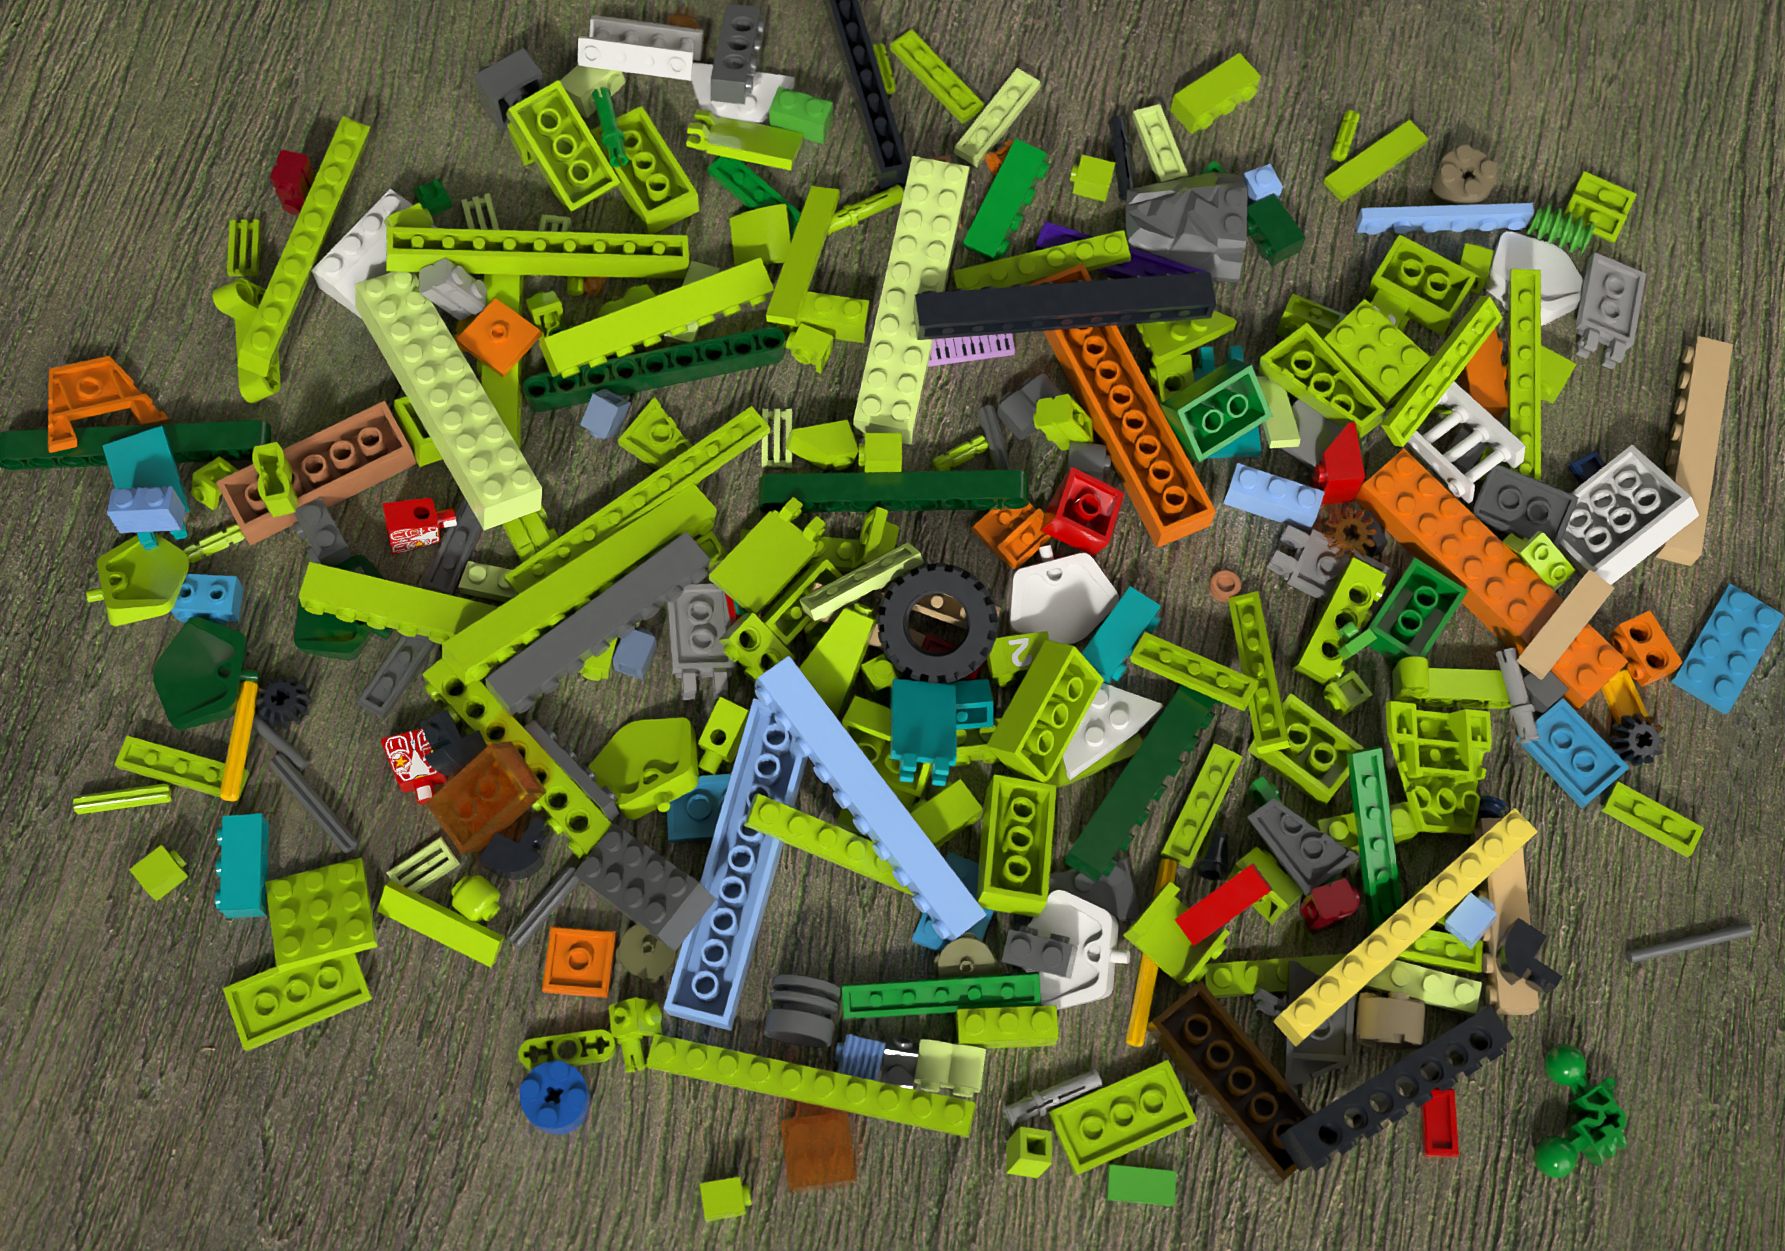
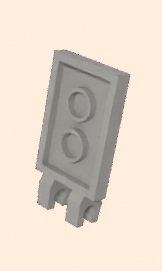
(1609, 308)
(1315, 434)
(1317, 568)
(694, 628)

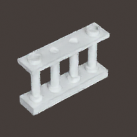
(640, 47)
(1484, 428)

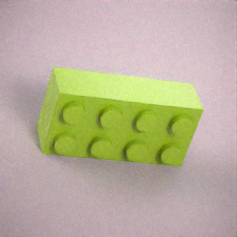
(563, 147)
(652, 177)
(1045, 712)
(1016, 846)

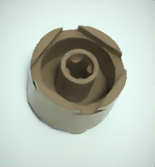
(1464, 178)
(1390, 1021)

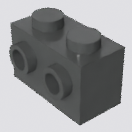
(322, 533)
(1040, 954)

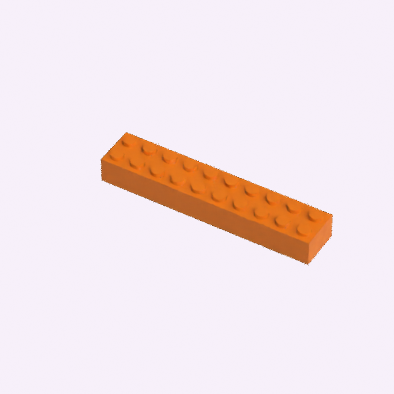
(1131, 426)
(1499, 584)

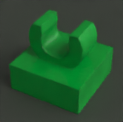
(433, 197)

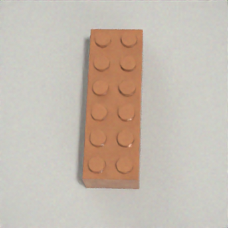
(326, 466)

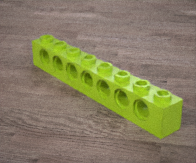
(442, 680)

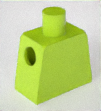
(726, 721)

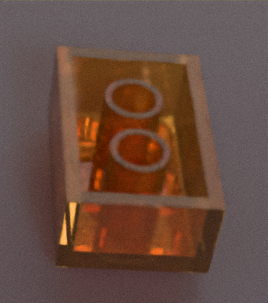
(486, 797)

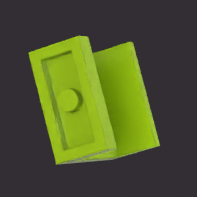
(1167, 945)

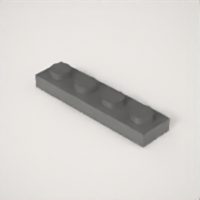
(582, 777)

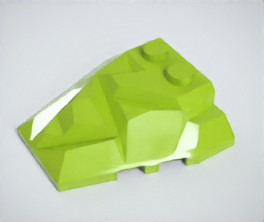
(1440, 764)

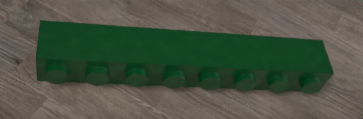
(1141, 783)

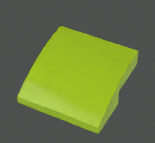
(1602, 203)
(761, 234)

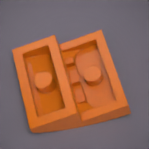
(1012, 533)

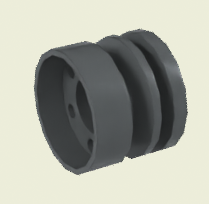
(803, 1004)

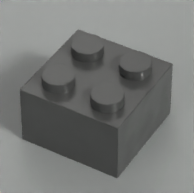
(507, 84)

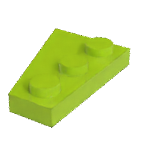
(654, 437)

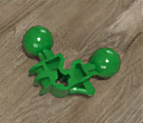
(1558, 1155)

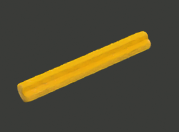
(239, 741)

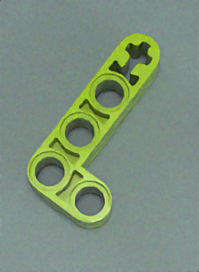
(241, 301)
(1447, 687)

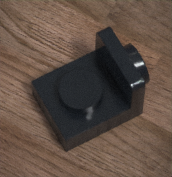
(1379, 539)

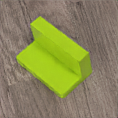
(875, 538)

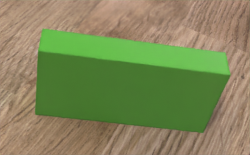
(1141, 1185)

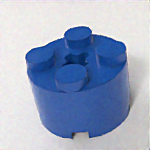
(537, 1102)

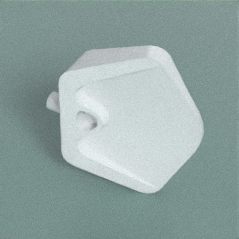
(1559, 277)
(1060, 597)
(1095, 936)

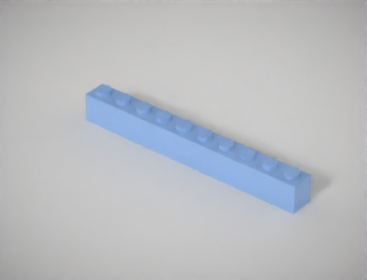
(868, 799)

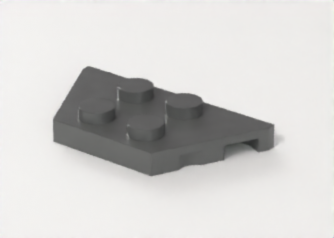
(1327, 1046)

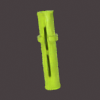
(852, 214)

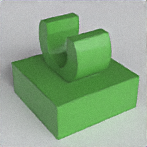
(1354, 640)

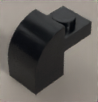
(450, 750)
(515, 859)
(1517, 961)

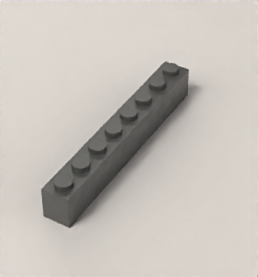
(598, 624)

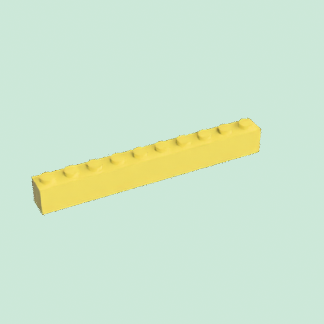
(1404, 927)

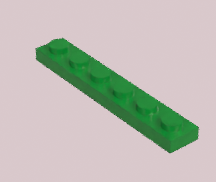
(1374, 834)
(940, 995)

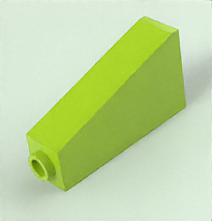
(838, 656)

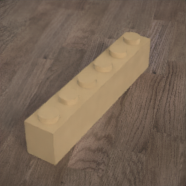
(1508, 893)

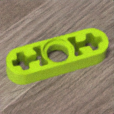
(591, 1039)

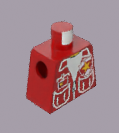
(415, 524)
(409, 765)

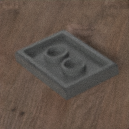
(1523, 505)

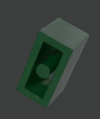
(1273, 230)

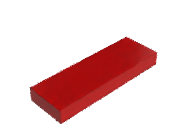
(1223, 904)

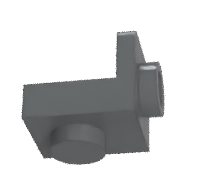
(900, 1061)

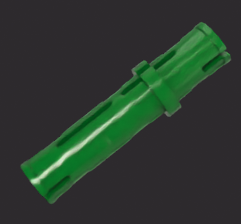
(612, 136)

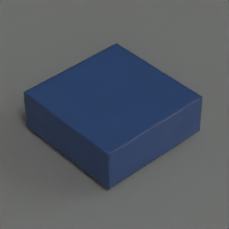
(1586, 466)

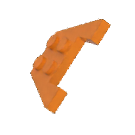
(92, 390)

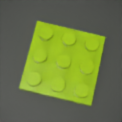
(320, 914)

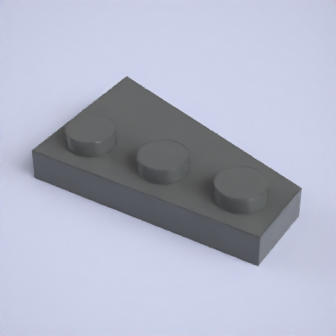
(1300, 848)
(1110, 893)

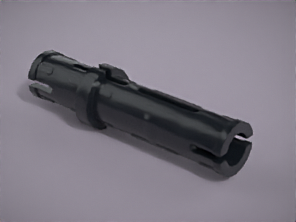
(1121, 146)

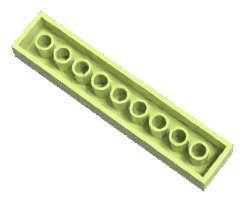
(917, 264)
(448, 399)

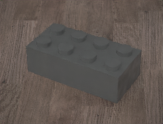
(645, 887)

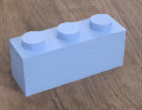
(1273, 497)

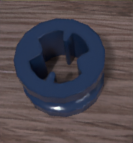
(1490, 807)

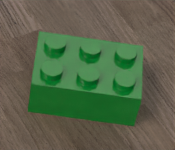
(1217, 409)
(1415, 613)

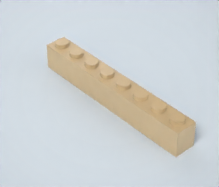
(1696, 439)

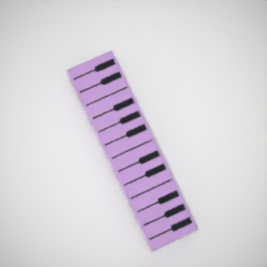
(971, 348)

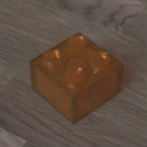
(818, 1152)

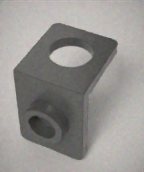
(1269, 1003)

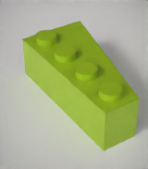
(1321, 380)

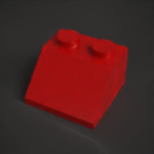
(1340, 469)
(1083, 512)

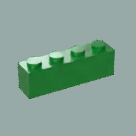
(1006, 201)

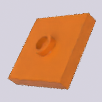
(499, 337)
(579, 962)

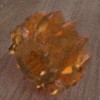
(1360, 529)

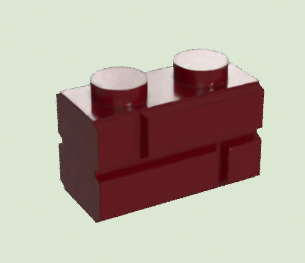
(292, 180)
(1329, 906)

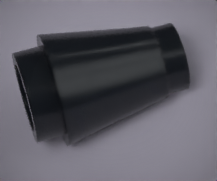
(1214, 857)

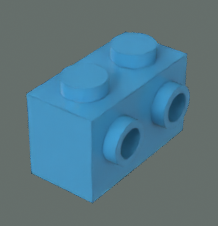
(210, 598)

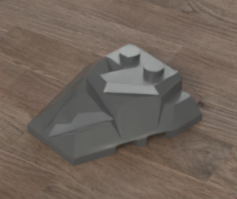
(1192, 222)

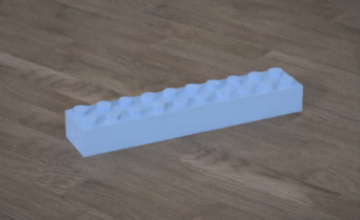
(738, 875)

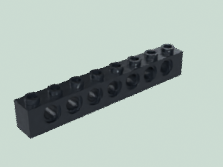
(1303, 1139)

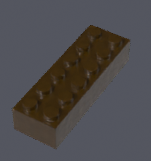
(1232, 1077)

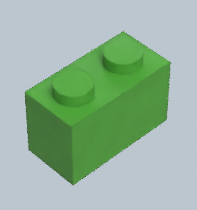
(801, 114)

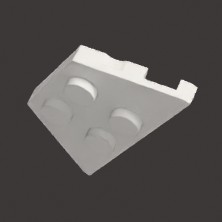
(756, 104)
(1107, 724)

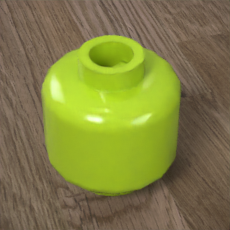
(475, 898)

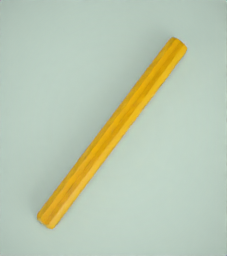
(1147, 972)

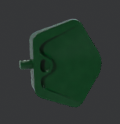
(330, 636)
(202, 674)

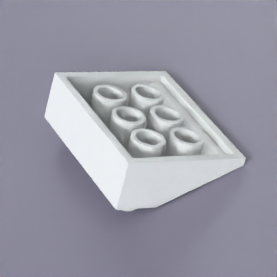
(359, 253)
(1624, 516)

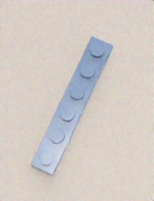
(1436, 218)

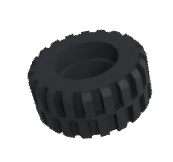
(895, 633)

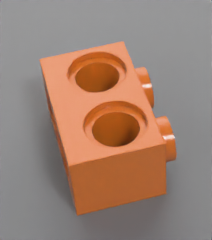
(1652, 646)

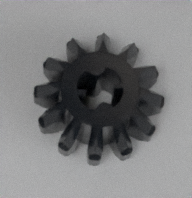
(275, 696)
(1647, 737)

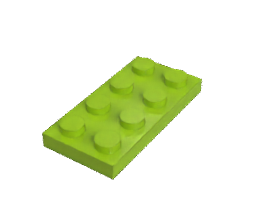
(289, 1000)
(1122, 1117)

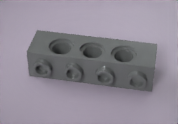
(736, 54)

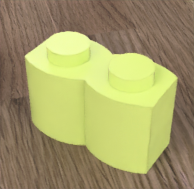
(949, 1067)

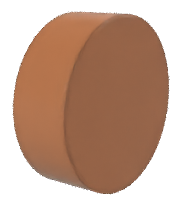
(1224, 585)

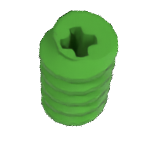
(1561, 228)

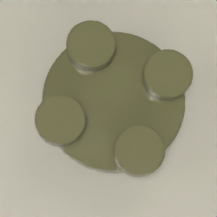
(645, 955)
(966, 958)

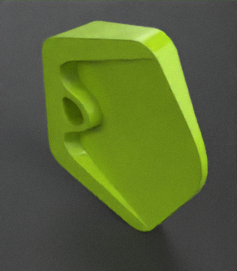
(139, 581)
(648, 765)

